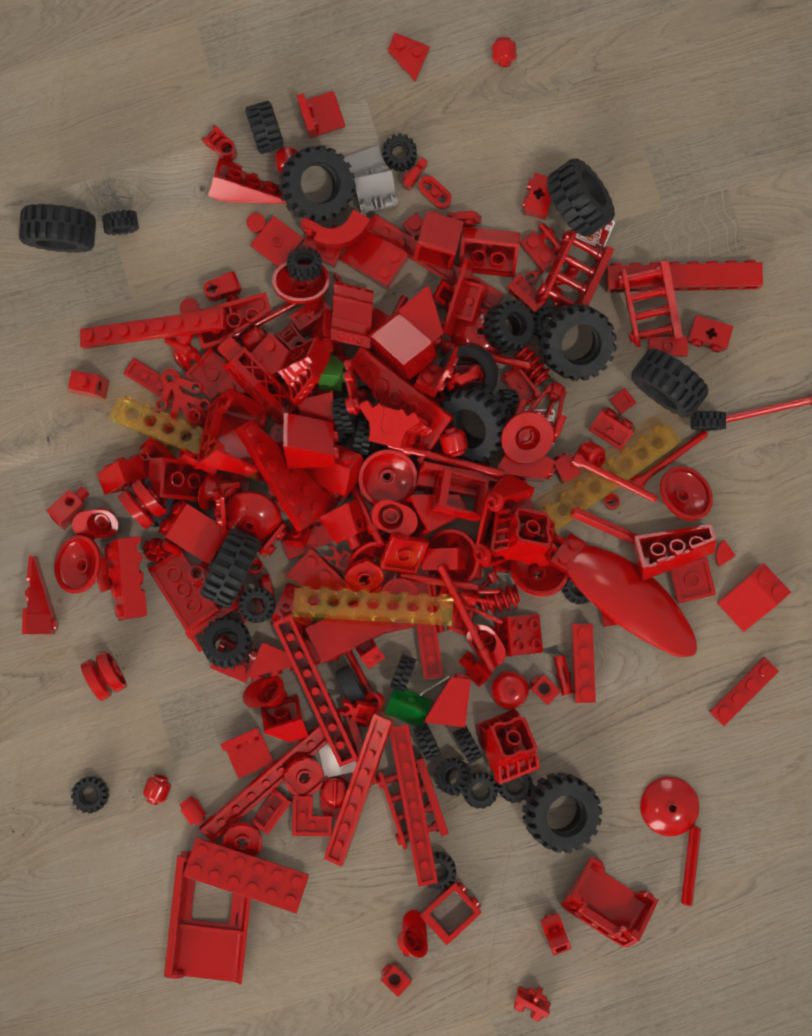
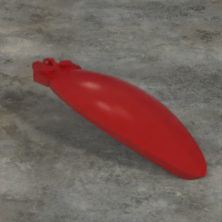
(620, 594)

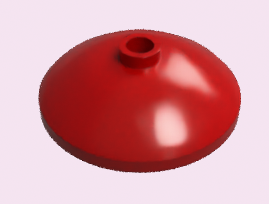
(297, 291)
(466, 333)
(400, 483)
(686, 493)
(256, 510)
(457, 539)
(371, 551)
(77, 564)
(548, 583)
(656, 803)

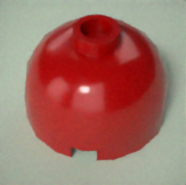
(509, 690)

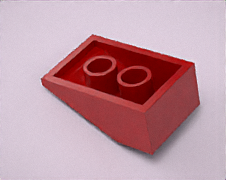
(375, 259)
(753, 597)

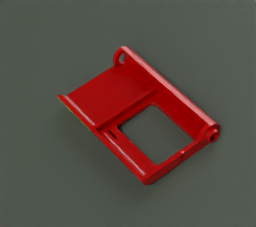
(200, 946)

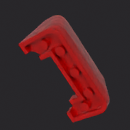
(220, 444)
(502, 496)
(609, 904)

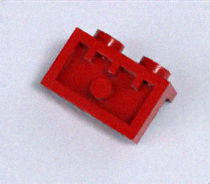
(612, 428)

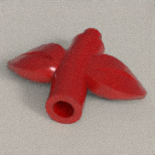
(183, 350)

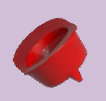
(205, 495)
(394, 517)
(95, 523)
(490, 639)
(265, 692)
(333, 794)
(413, 937)

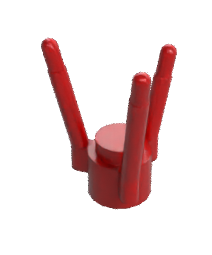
(555, 393)
(471, 599)

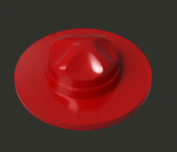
(527, 437)

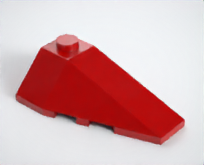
(235, 185)

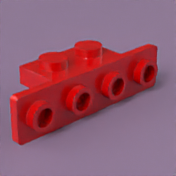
(465, 300)

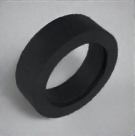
(483, 357)

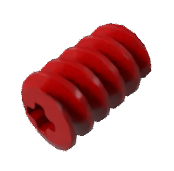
(536, 372)
(501, 599)

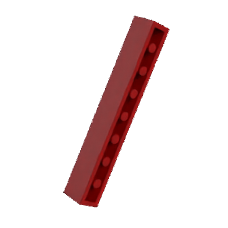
(692, 276)
(315, 689)

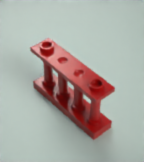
(593, 273)
(665, 290)
(426, 788)

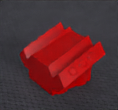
(352, 314)
(304, 367)
(393, 426)
(523, 536)
(508, 746)

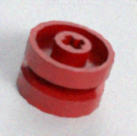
(144, 502)
(103, 675)

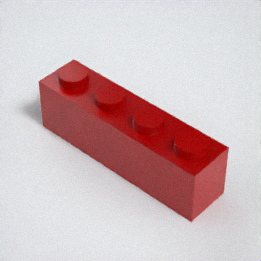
(583, 663)

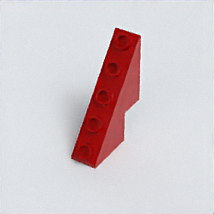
(274, 660)

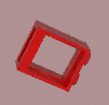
(442, 490)
(436, 926)

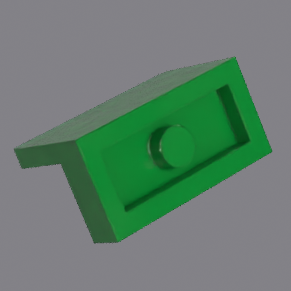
(408, 707)

